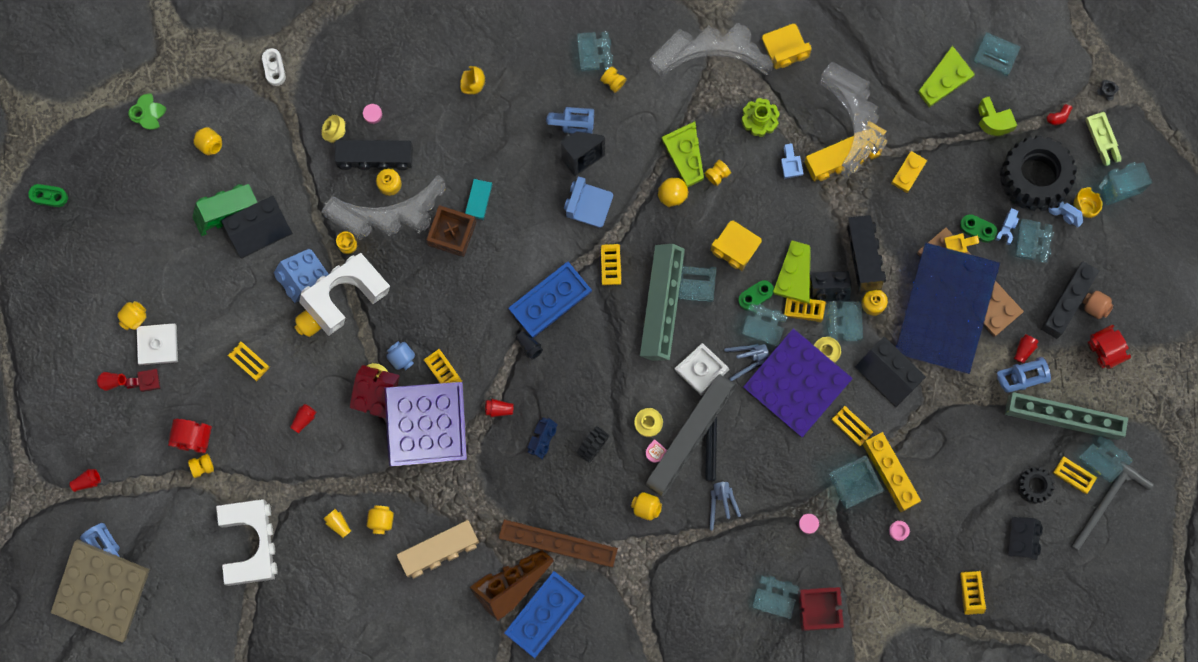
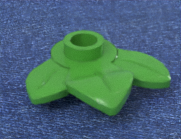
(150, 112)

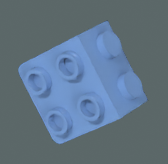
(588, 203)
(299, 272)

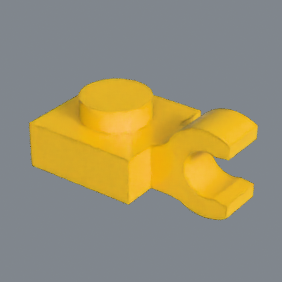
(958, 242)

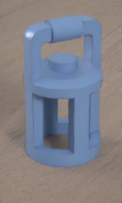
(568, 119)
(1019, 378)
(100, 531)

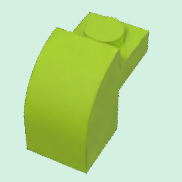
(995, 123)

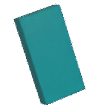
(478, 199)

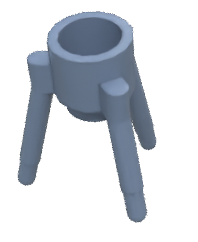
(757, 353)
(722, 492)

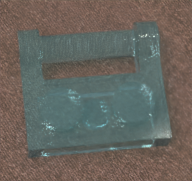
(998, 49)
(697, 289)

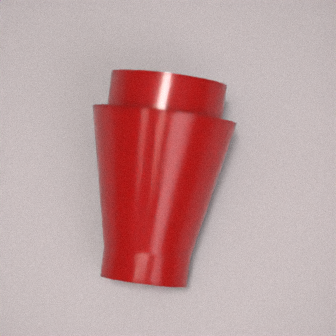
(1025, 348)
(110, 380)
(498, 408)
(303, 417)
(86, 480)

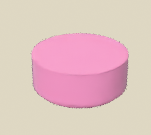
(372, 113)
(808, 523)
(899, 530)

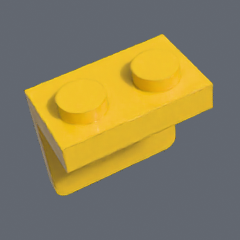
(786, 46)
(736, 245)

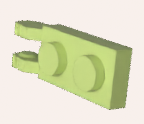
(1103, 137)

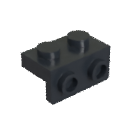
(831, 286)
(1025, 538)

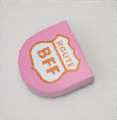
(655, 452)

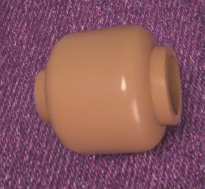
(1098, 304)

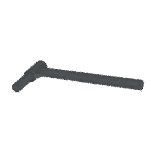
(1127, 474)

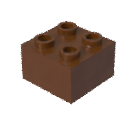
(451, 231)

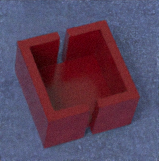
(369, 393)
(820, 609)

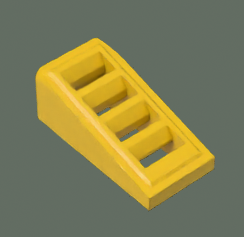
(611, 248)
(813, 303)
(450, 377)
(975, 609)

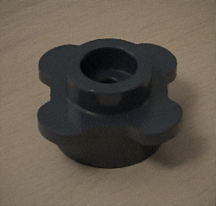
(1106, 84)

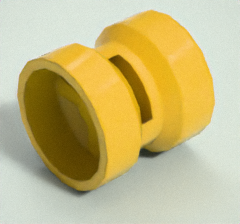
(613, 79)
(717, 173)
(343, 241)
(201, 465)

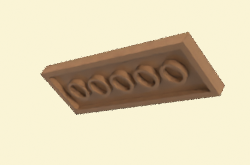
(1001, 308)

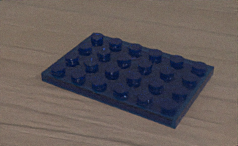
(947, 308)

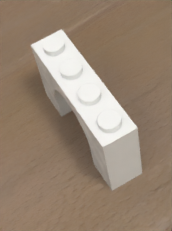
(356, 272)
(261, 565)

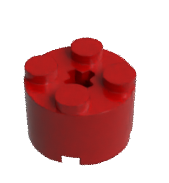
(1109, 347)
(189, 435)

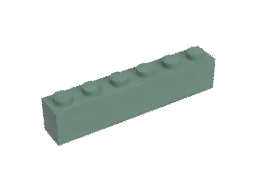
(662, 302)
(1066, 416)

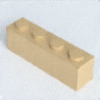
(437, 549)

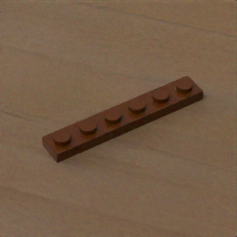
(558, 543)

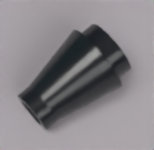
(529, 345)

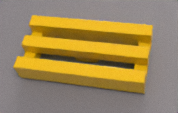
(237, 351)
(840, 414)
(1070, 481)

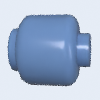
(400, 355)

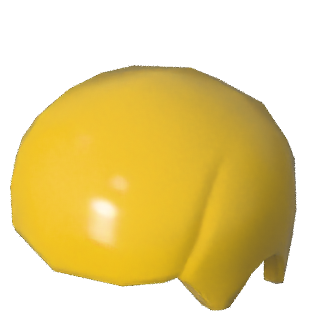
(472, 80)
(673, 192)
(1088, 202)

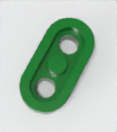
(49, 195)
(978, 228)
(756, 294)

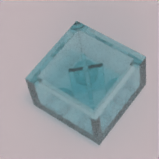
(1125, 183)
(855, 482)

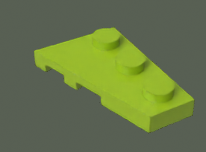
(946, 78)
(685, 153)
(795, 274)

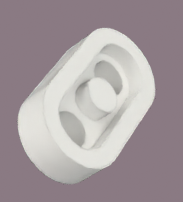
(273, 68)

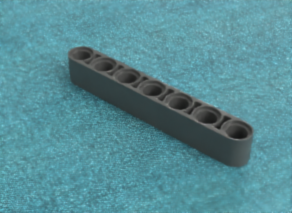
(691, 435)

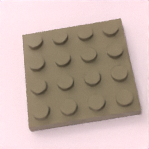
(100, 591)

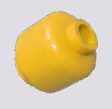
(208, 141)
(394, 182)
(869, 304)
(131, 315)
(306, 324)
(646, 506)
(380, 519)

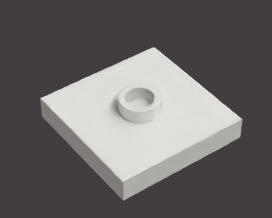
(157, 344)
(701, 369)

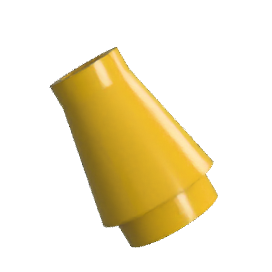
(337, 523)

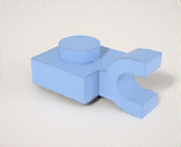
(791, 165)
(1070, 213)
(1010, 222)

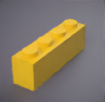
(830, 159)

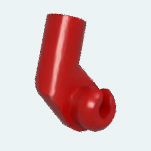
(1061, 117)

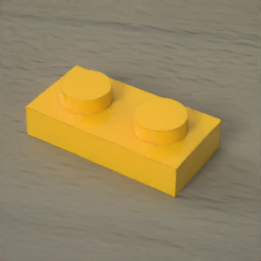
(909, 172)

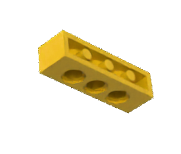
(891, 472)

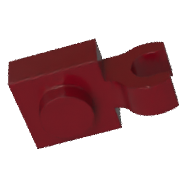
(146, 380)

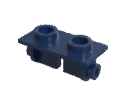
(546, 429)

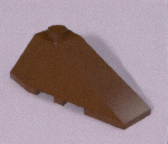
(506, 589)

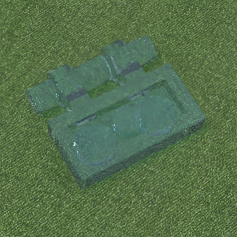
(588, 51)
(1028, 240)
(851, 321)
(763, 330)
(1102, 463)
(772, 602)

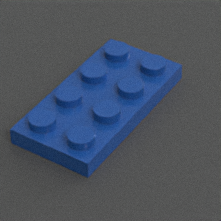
(550, 299)
(544, 614)

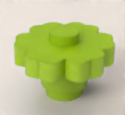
(760, 117)

